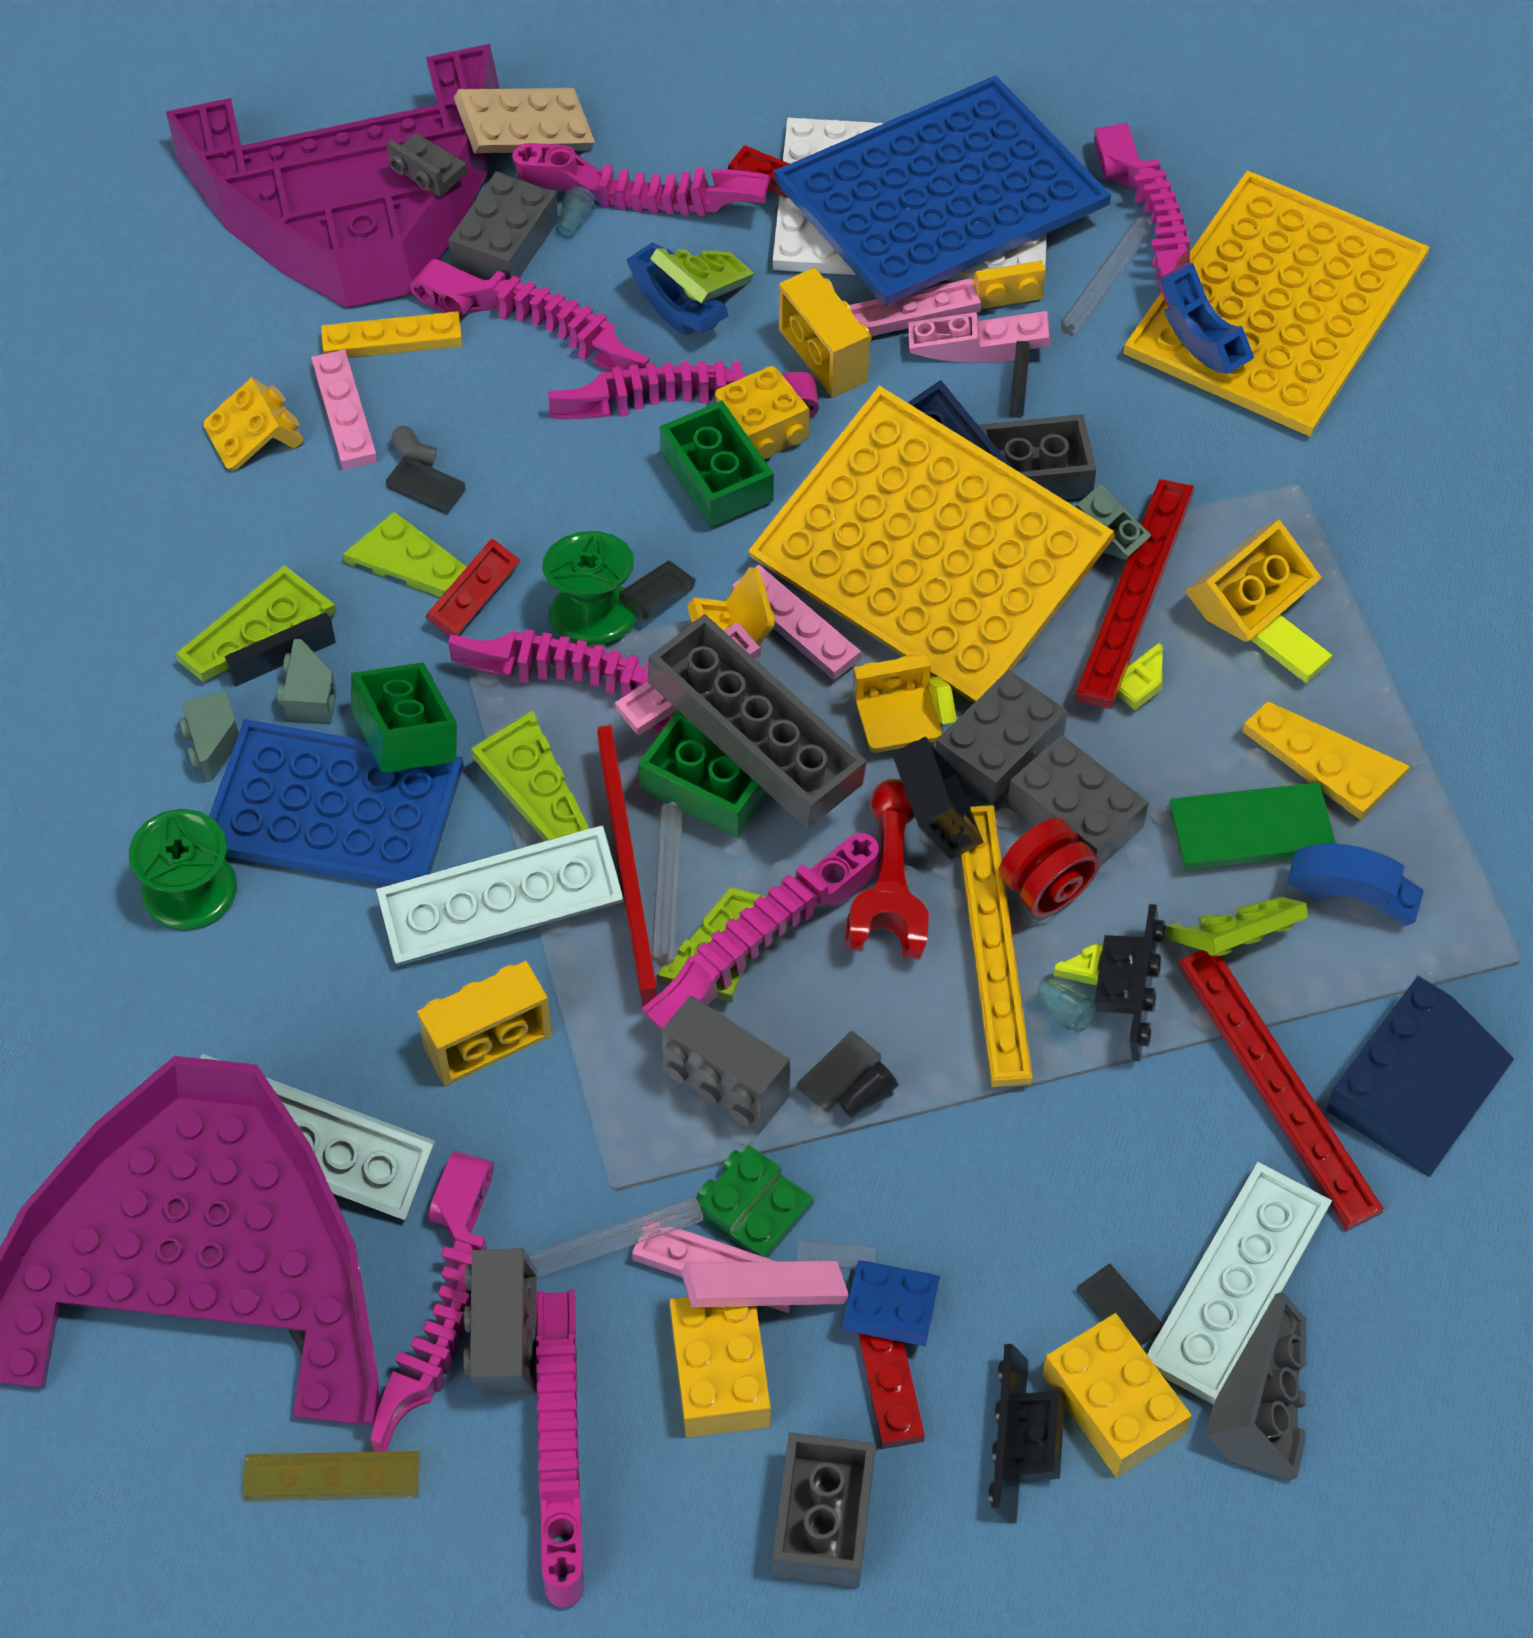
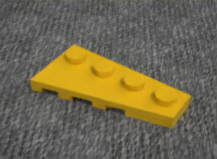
(1345, 768)

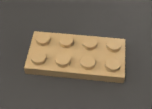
(511, 117)

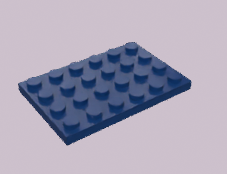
(329, 808)

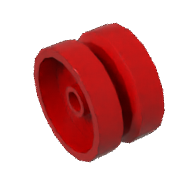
(1049, 867)

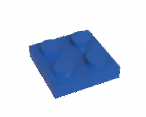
(891, 1303)

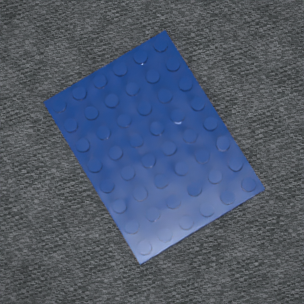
(941, 189)

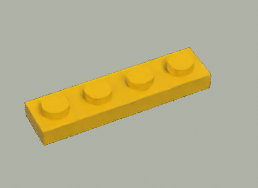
(393, 335)

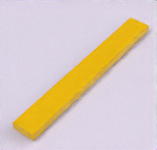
(995, 957)

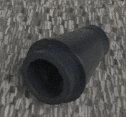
(868, 1089)

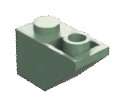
(1108, 511)
(308, 688)
(213, 732)

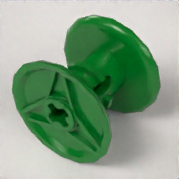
(589, 575)
(183, 869)

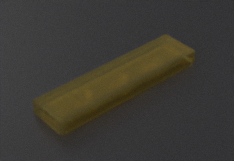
(331, 1475)

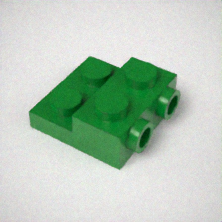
(753, 1202)

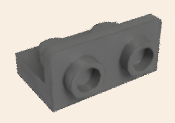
(426, 164)

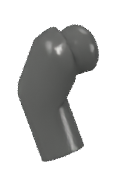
(409, 446)

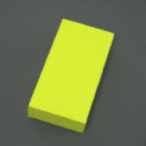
(1293, 649)

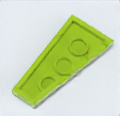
(268, 609)
(528, 775)

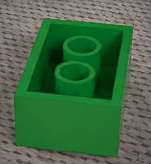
(716, 463)
(403, 717)
(699, 777)

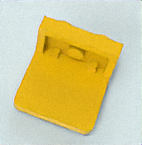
(1010, 284)
(767, 410)
(249, 421)
(745, 605)
(895, 702)

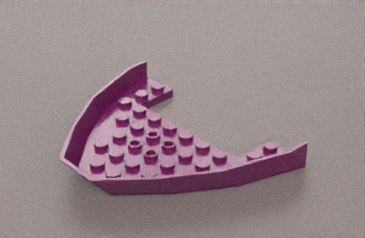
(327, 198)
(201, 1210)

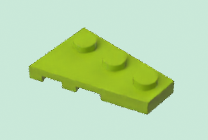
(703, 275)
(407, 554)
(724, 910)
(1248, 926)

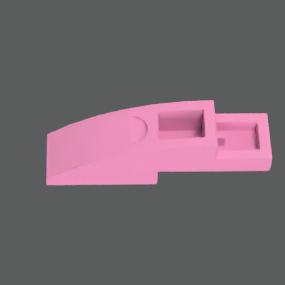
(974, 341)

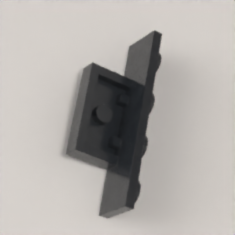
(1127, 978)
(1027, 1434)

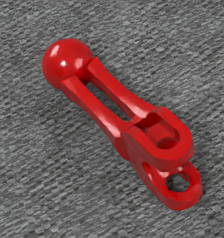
(889, 902)

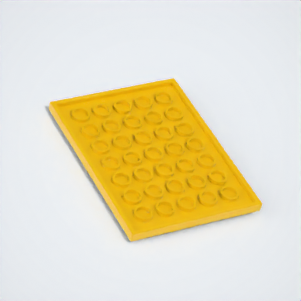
(1304, 289)
(931, 544)

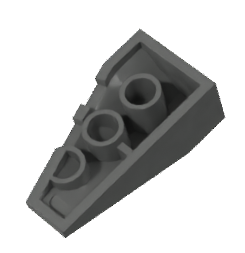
(1259, 1403)

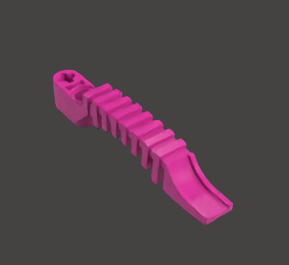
(1121, 164)
(561, 169)
(455, 290)
(592, 399)
(499, 657)
(850, 863)
(457, 1209)
(559, 1447)

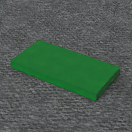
(1249, 825)

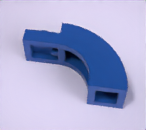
(669, 297)
(1199, 326)
(1356, 873)

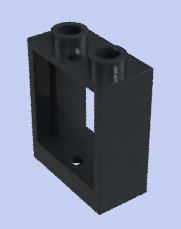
(937, 798)

